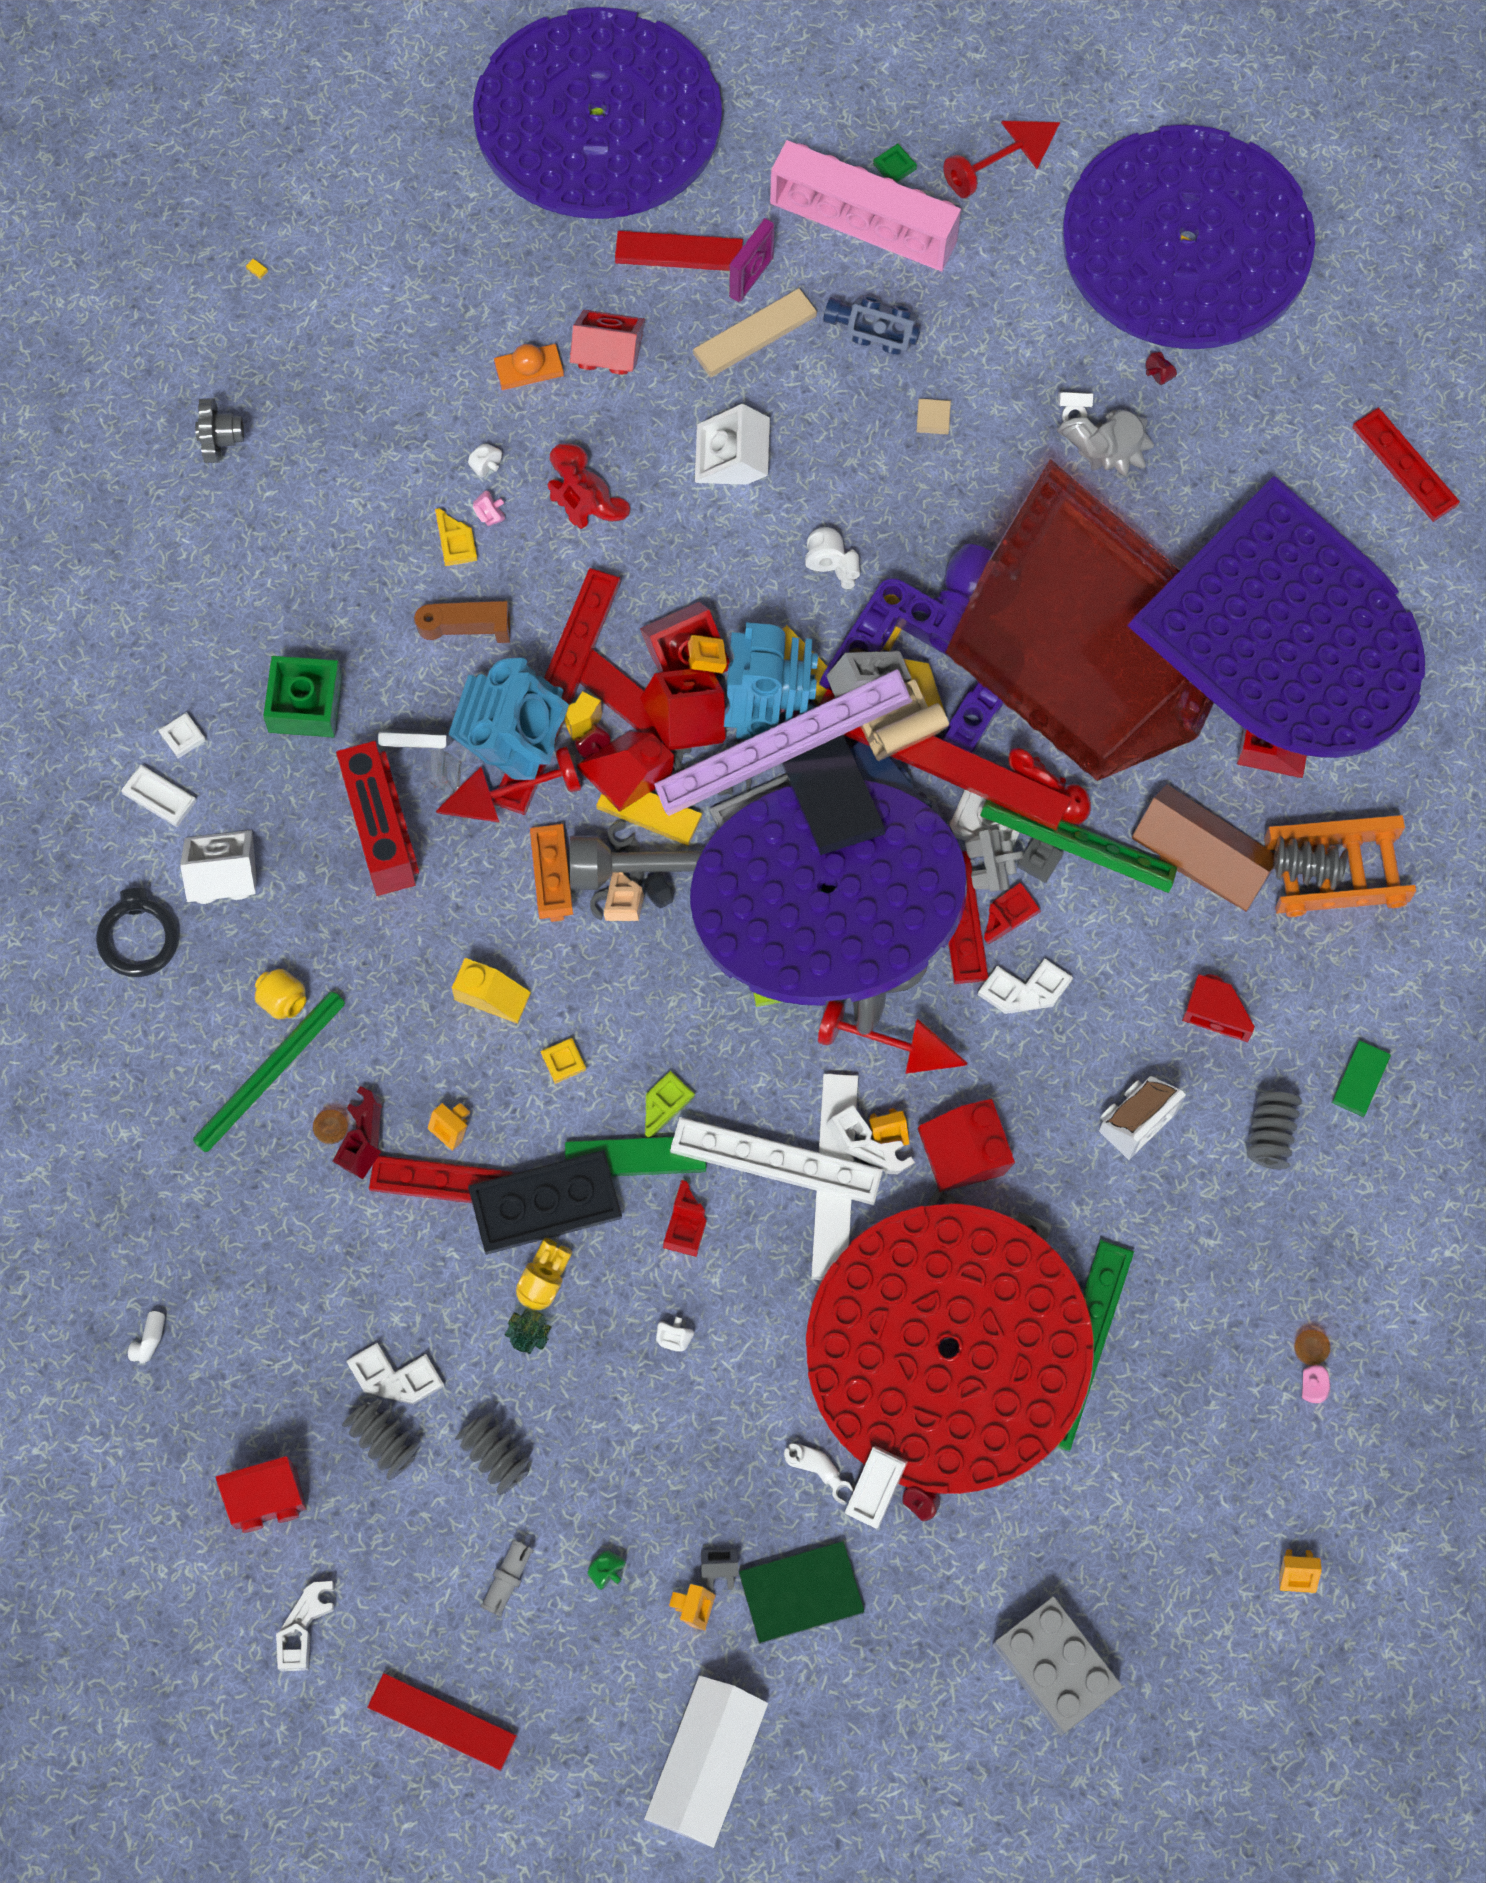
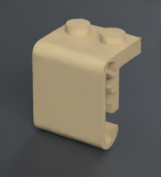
(905, 725)

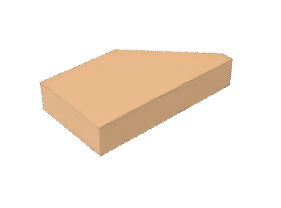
(623, 899)

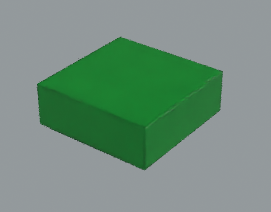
(895, 163)

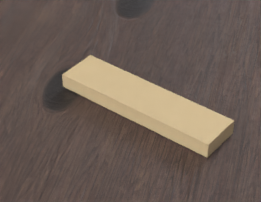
(754, 332)

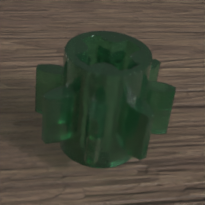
(528, 1331)

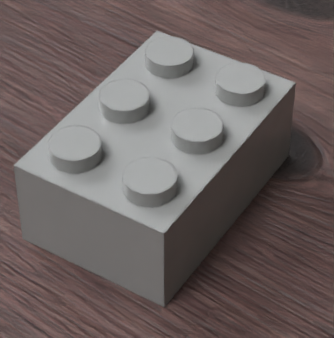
(1057, 1666)

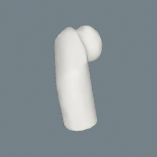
(151, 1337)

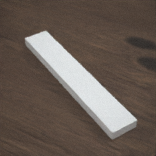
(776, 1161)
(832, 1211)

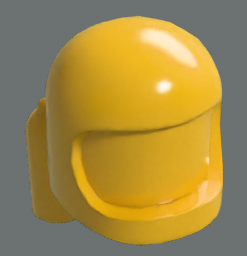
(542, 1277)

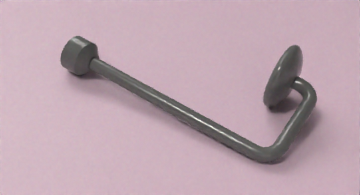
(594, 862)

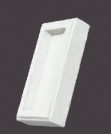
(158, 795)
(876, 1487)

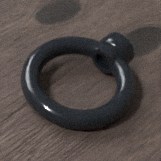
(135, 902)

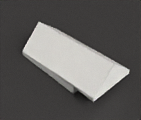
(706, 1760)

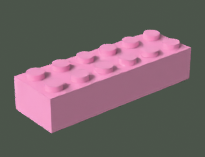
(864, 205)

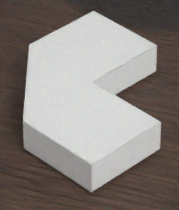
(1014, 996)
(406, 1385)

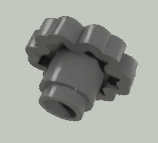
(216, 430)

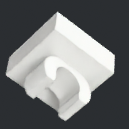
(1074, 400)

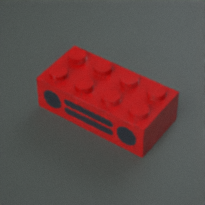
(378, 817)

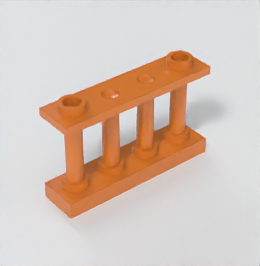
(1351, 836)

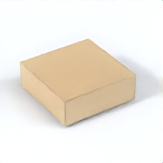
(933, 416)

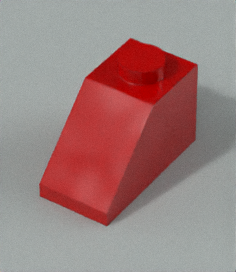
(1218, 1008)

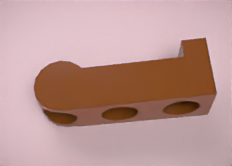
(464, 620)

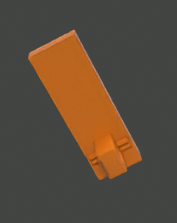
(551, 872)

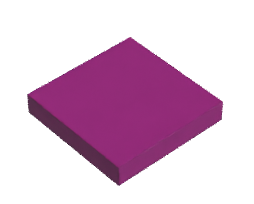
(751, 260)

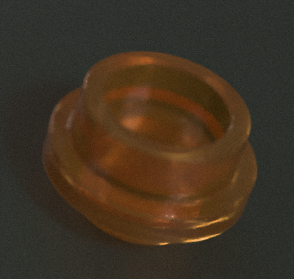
(330, 1126)
(1312, 1347)

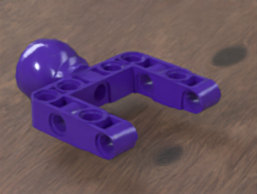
(944, 613)

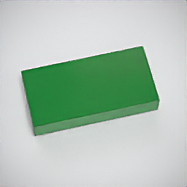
(1361, 1078)

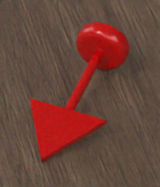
(1030, 136)
(475, 800)
(926, 1050)

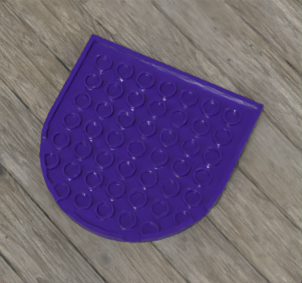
(1291, 631)

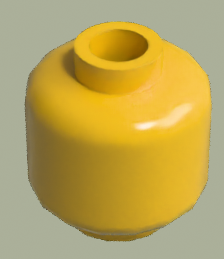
(280, 994)

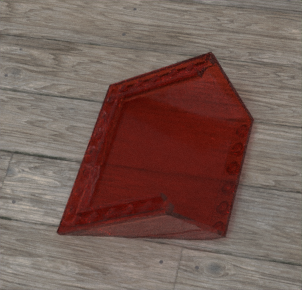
(1056, 636)

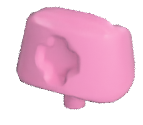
(487, 509)
(1315, 1384)

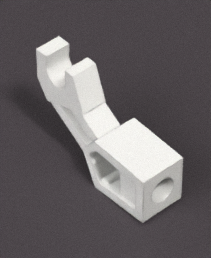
(876, 1154)
(304, 1612)

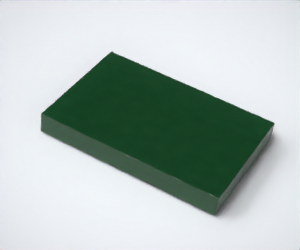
(801, 1592)

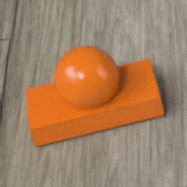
(528, 366)

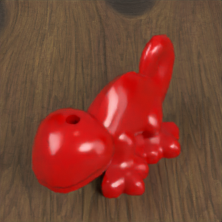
(582, 490)
(1032, 768)

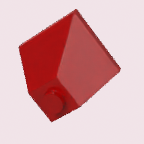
(628, 767)

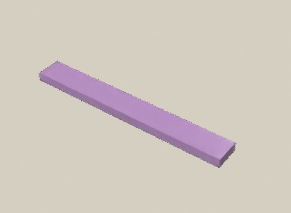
(783, 742)

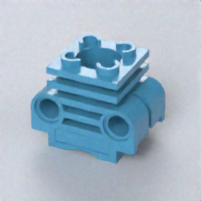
(764, 681)
(510, 718)

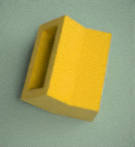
(582, 715)

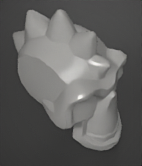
(1110, 444)

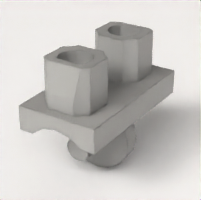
(998, 860)

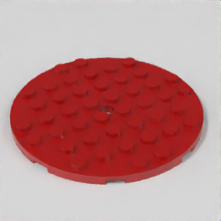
(1018, 1332)

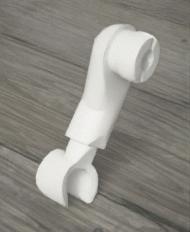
(818, 1462)

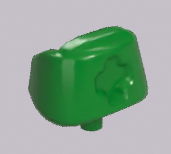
(605, 1568)

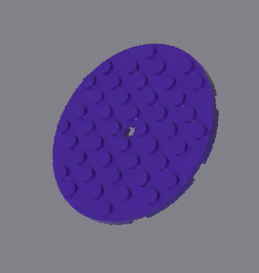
(556, 155)
(1184, 293)
(788, 941)

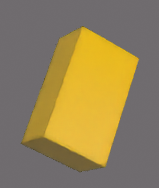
(256, 268)

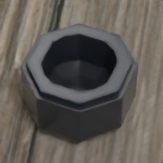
(658, 890)

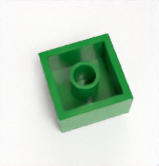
(303, 696)

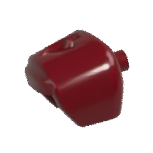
(1160, 368)
(592, 741)
(921, 1503)

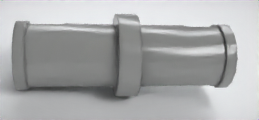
(507, 1578)

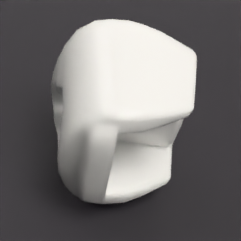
(485, 458)
(673, 1336)

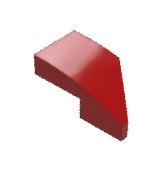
(1009, 912)
(686, 1223)

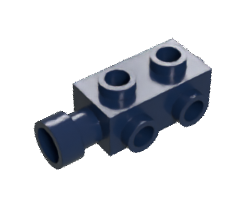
(879, 331)

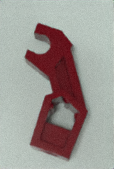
(360, 1146)

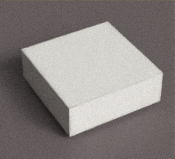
(182, 735)

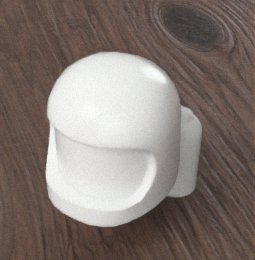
(828, 554)

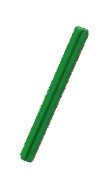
(268, 1071)

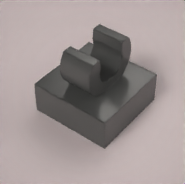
(1040, 860)
(719, 1564)

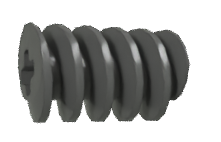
(1309, 863)
(1271, 1129)
(381, 1438)
(493, 1453)

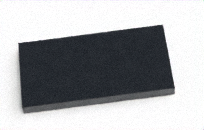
(833, 796)
(544, 1202)

